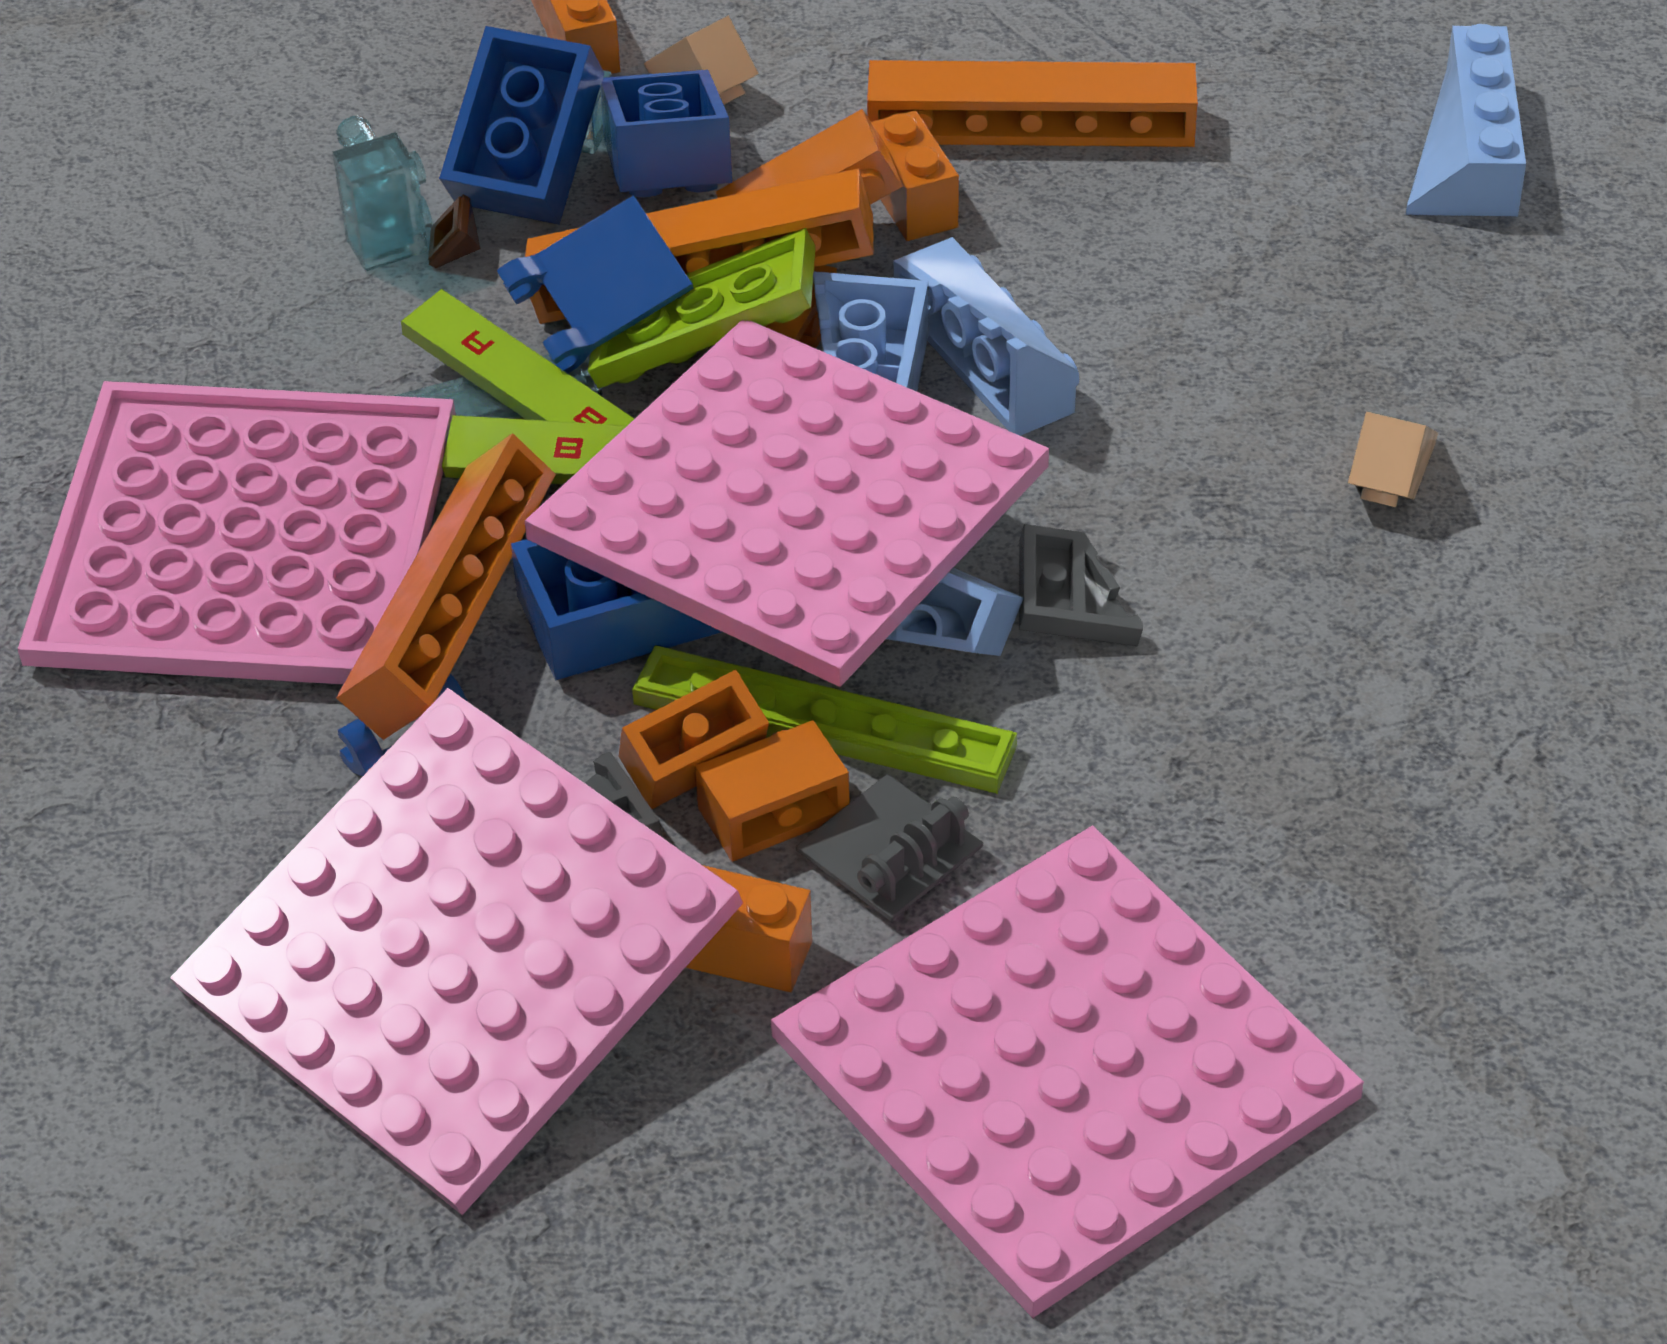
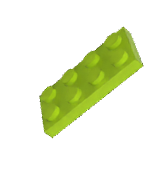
(754, 286)

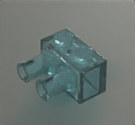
(380, 195)

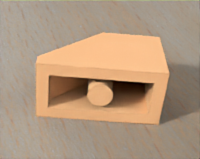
(713, 49)
(1391, 458)

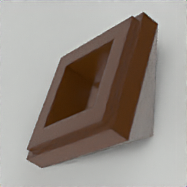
(453, 234)

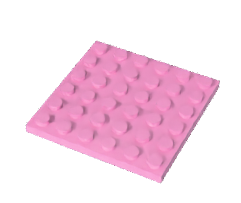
(789, 499)
(236, 531)
(457, 947)
(1065, 1067)

